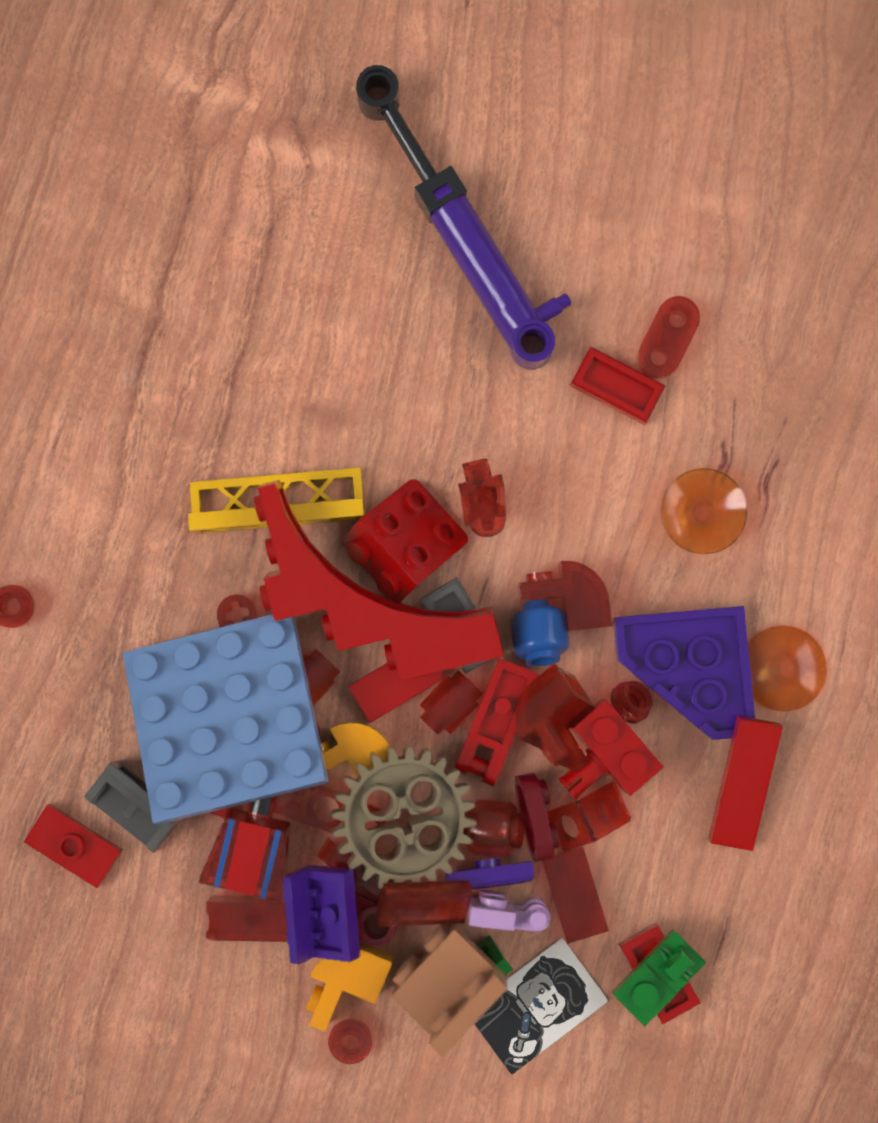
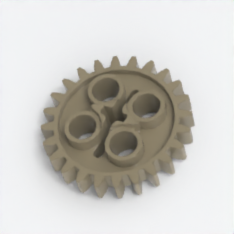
(397, 777)

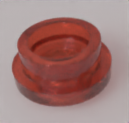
(26, 606)
(631, 701)
(350, 1027)

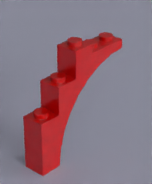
(307, 582)

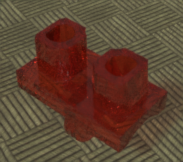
(482, 499)

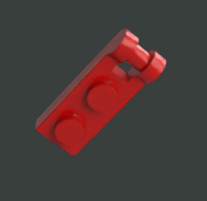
(495, 721)

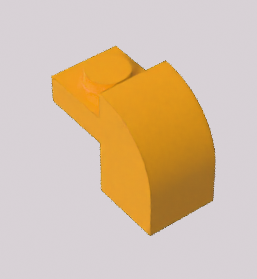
(354, 744)
(360, 978)

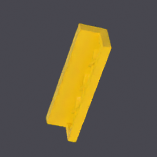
(305, 513)

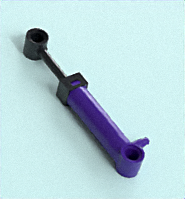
(448, 208)

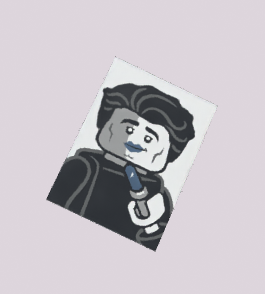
(540, 1006)

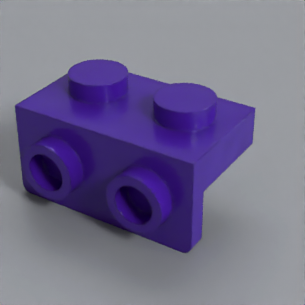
(321, 914)

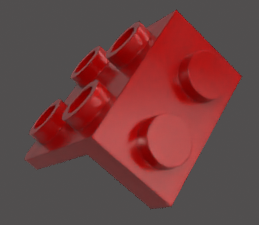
(404, 540)

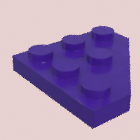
(693, 663)

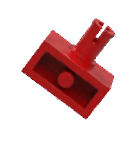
(611, 751)

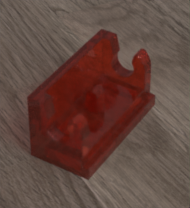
(246, 919)

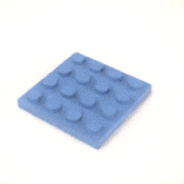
(224, 718)

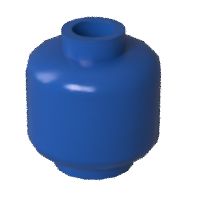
(539, 633)

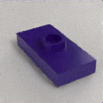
(490, 874)

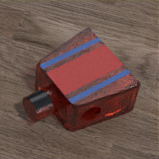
(250, 852)

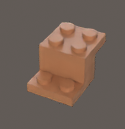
(448, 985)

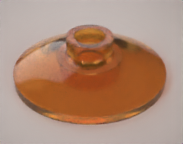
(725, 507)
(766, 654)

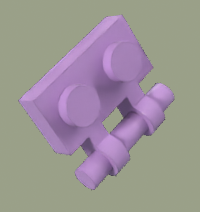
(496, 912)

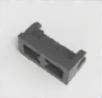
(126, 801)

